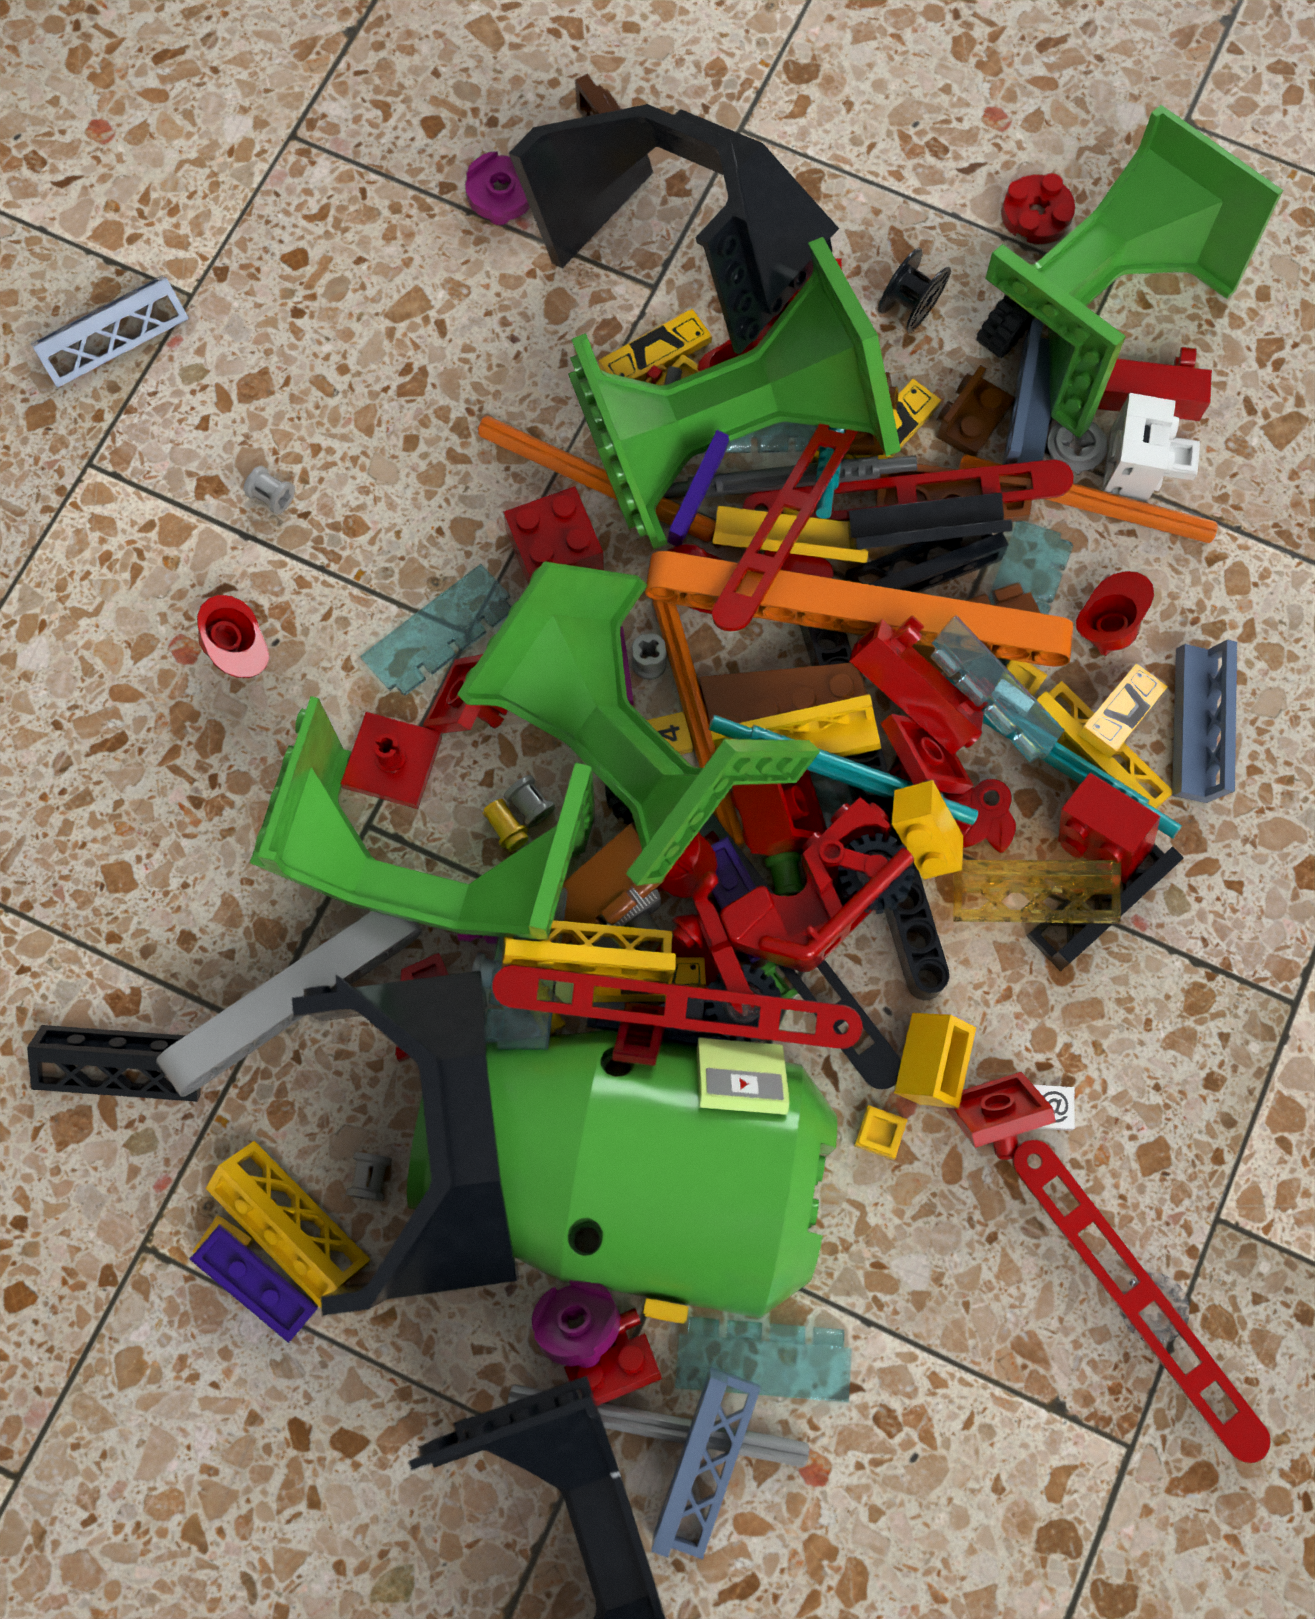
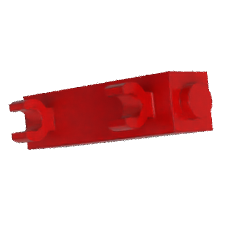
(1175, 382)
(917, 685)

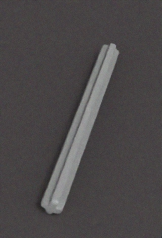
(676, 1430)

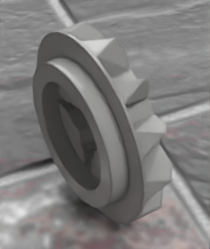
(1091, 455)

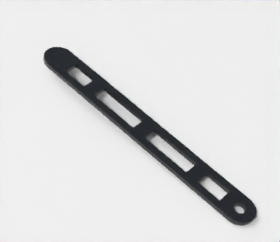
(878, 1063)

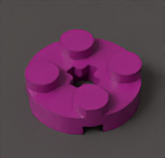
(481, 192)
(579, 1345)

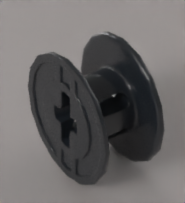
(913, 290)

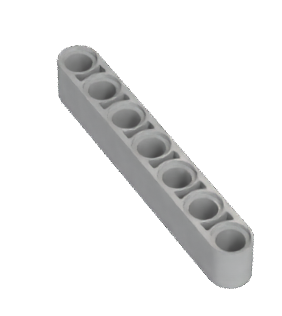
(269, 1008)

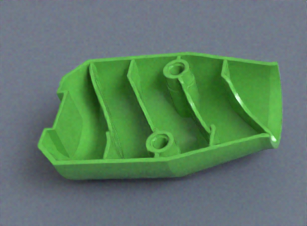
(681, 1194)

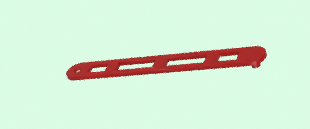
(1048, 479)
(735, 610)
(518, 988)
(1243, 1432)

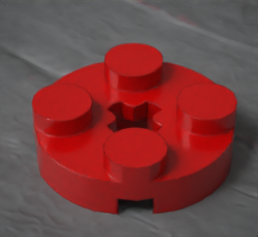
(1038, 190)

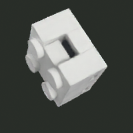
(1139, 447)

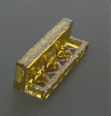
(1040, 877)

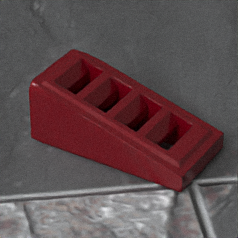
(639, 1042)

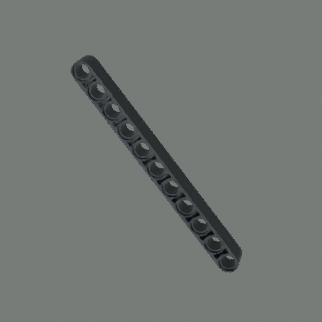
(900, 920)

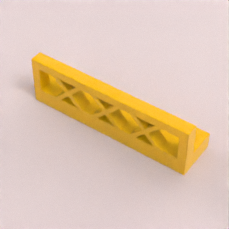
(818, 538)
(835, 727)
(1076, 744)
(596, 960)
(278, 1227)

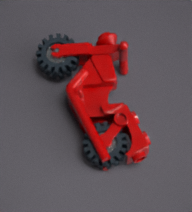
(800, 927)

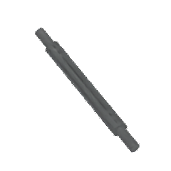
(775, 478)

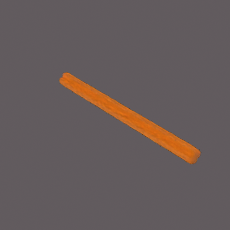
(578, 470)
(1122, 507)
(693, 705)

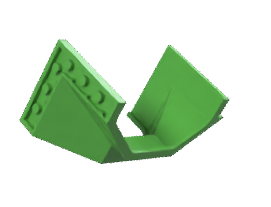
(1169, 211)
(808, 369)
(564, 672)
(317, 847)

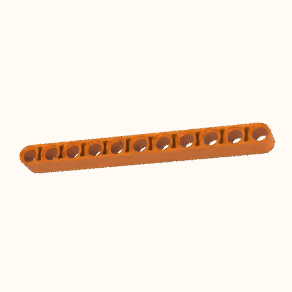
(859, 607)

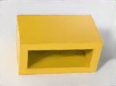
(927, 829)
(935, 1060)

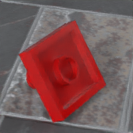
(450, 712)
(924, 757)
(391, 760)
(1001, 1111)

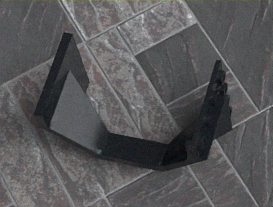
(755, 245)
(462, 1224)
(566, 1445)

